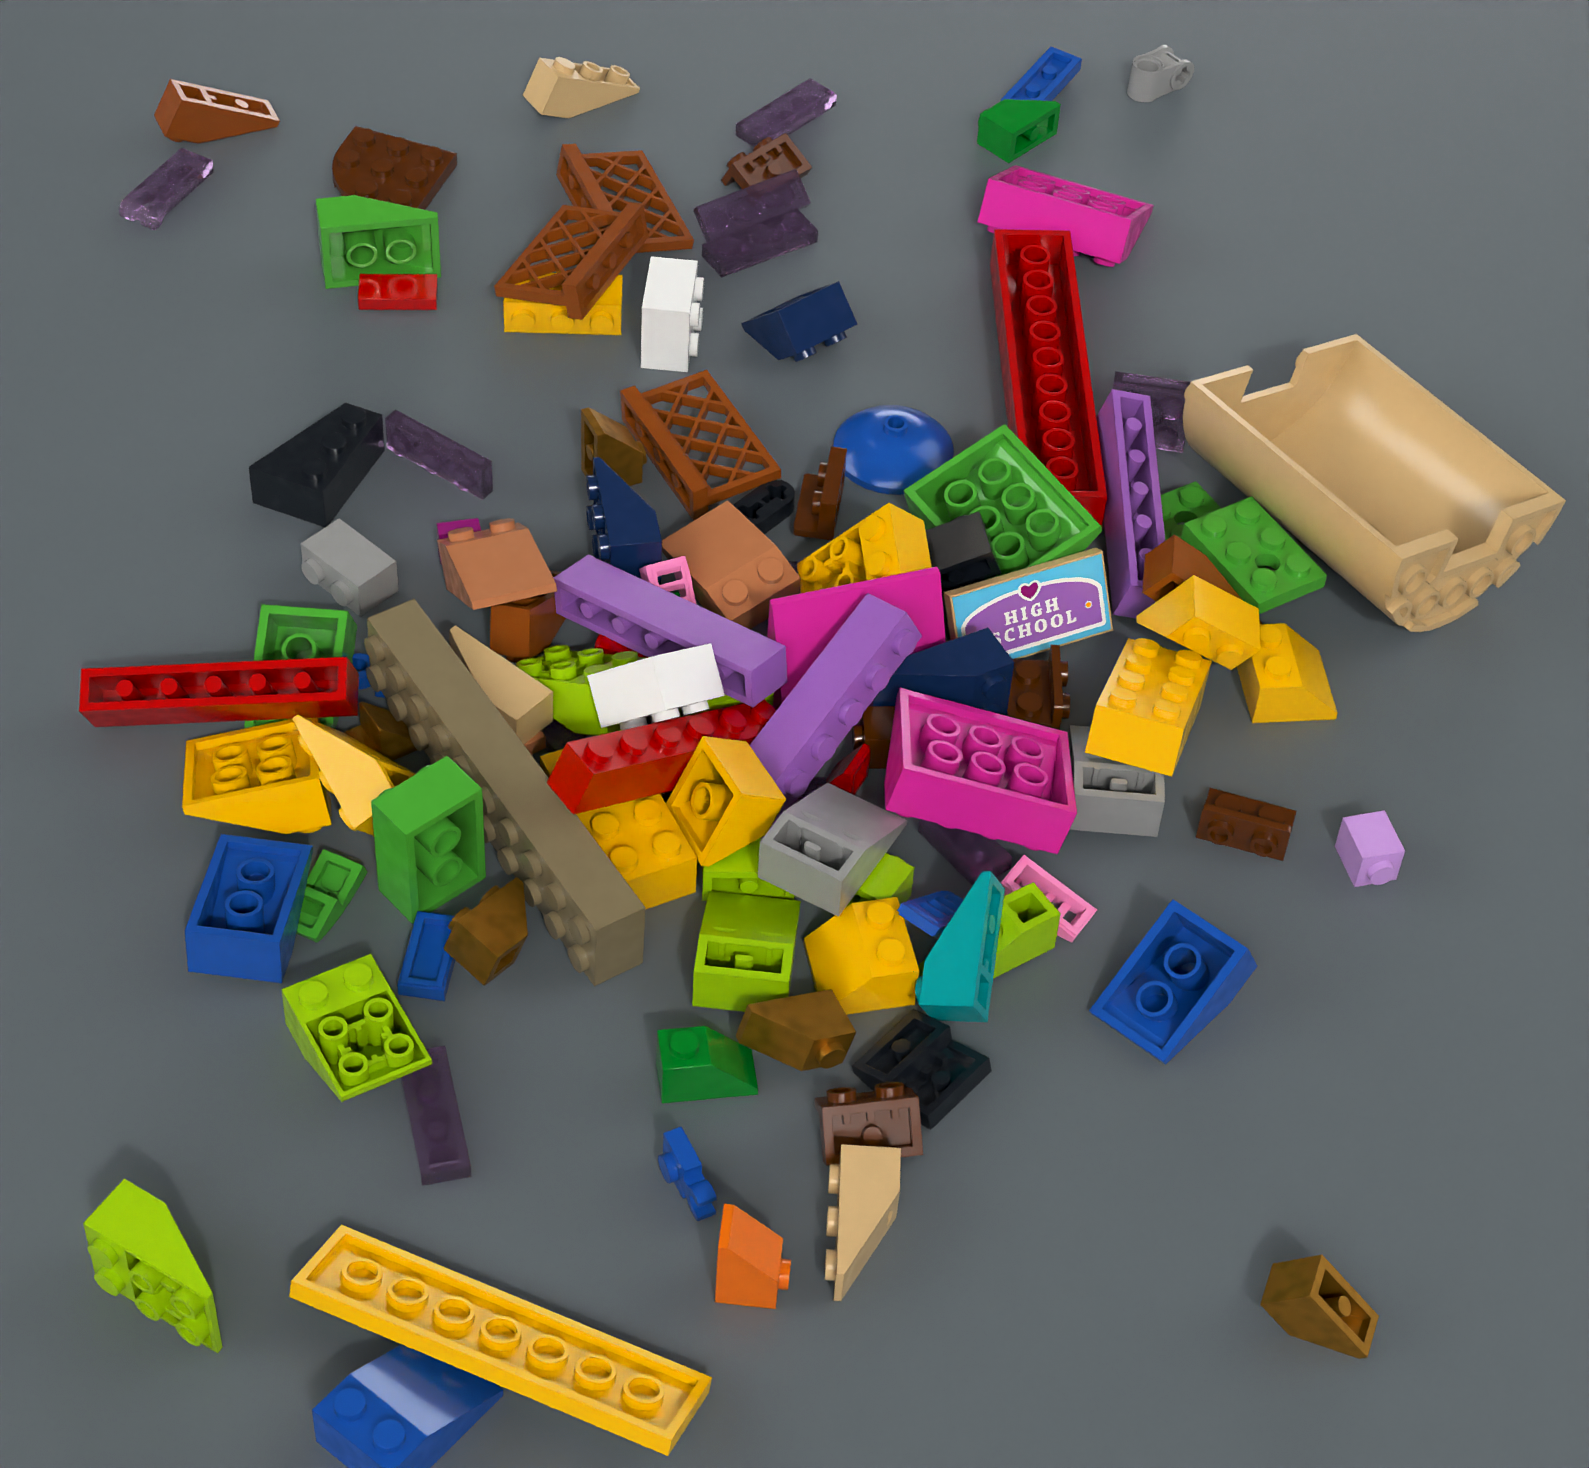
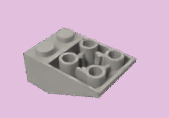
(1112, 793)
(827, 846)

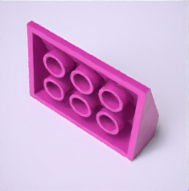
(1098, 220)
(813, 618)
(979, 772)

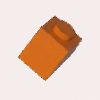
(749, 1261)

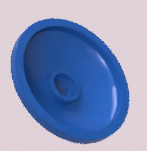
(892, 447)

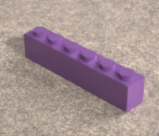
(1133, 496)
(662, 622)
(834, 695)

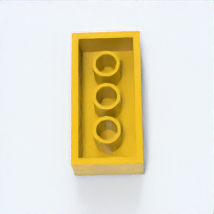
(1148, 706)
(641, 844)

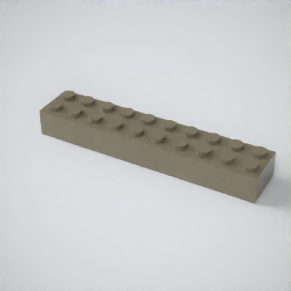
(523, 818)

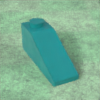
(962, 961)

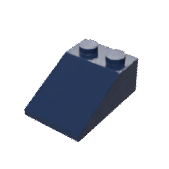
(963, 670)

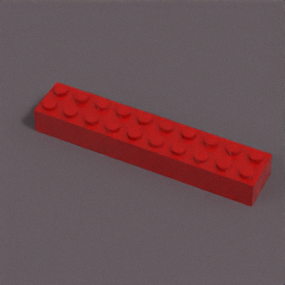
(1047, 359)

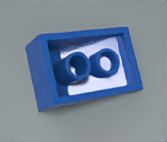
(248, 909)
(1174, 983)
(401, 1411)

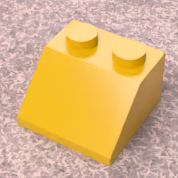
(1206, 622)
(1286, 679)
(724, 799)
(864, 957)

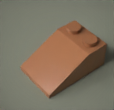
(494, 565)
(732, 565)

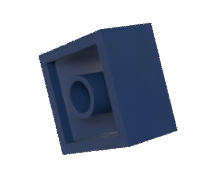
(803, 323)

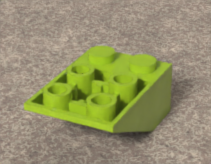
(566, 675)
(744, 950)
(353, 1028)
(147, 1260)

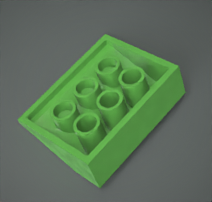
(1017, 496)

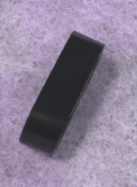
(768, 513)

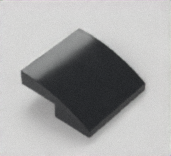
(927, 1061)

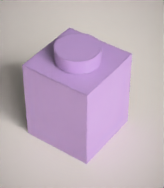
(1369, 848)

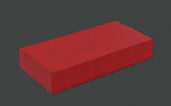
(397, 292)

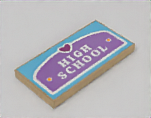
(1036, 605)

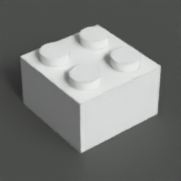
(671, 314)
(656, 687)

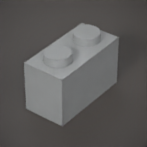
(349, 567)

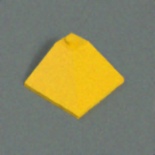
(256, 780)

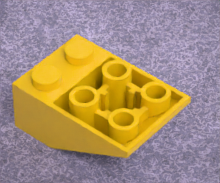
(874, 548)
(349, 771)

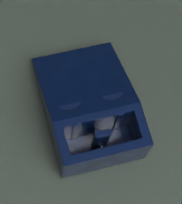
(623, 522)

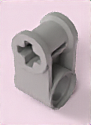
(1158, 74)

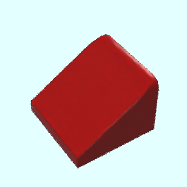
(851, 770)

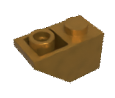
(490, 933)

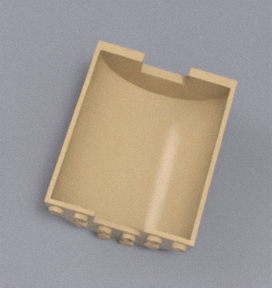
(1374, 479)

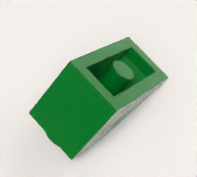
(1017, 126)
(702, 1065)

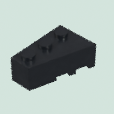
(320, 465)

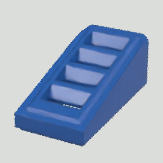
(931, 911)

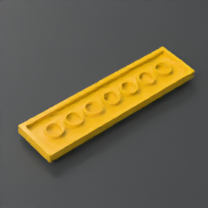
(502, 1339)

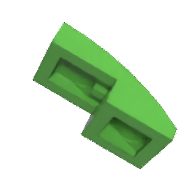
(328, 893)

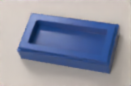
(426, 964)

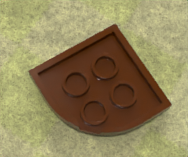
(390, 168)

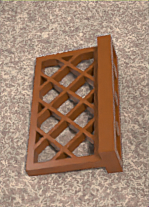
(585, 184)
(595, 266)
(689, 476)

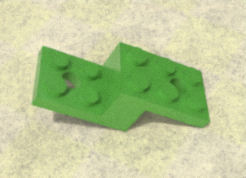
(1241, 545)

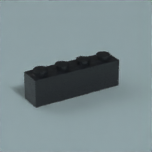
(962, 552)

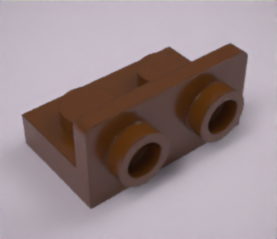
(765, 162)
(821, 498)
(1038, 691)
(1246, 824)
(870, 1119)

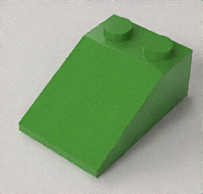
(375, 238)
(303, 634)

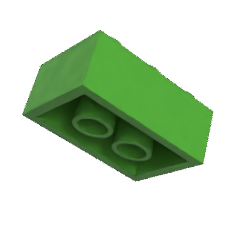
(429, 838)

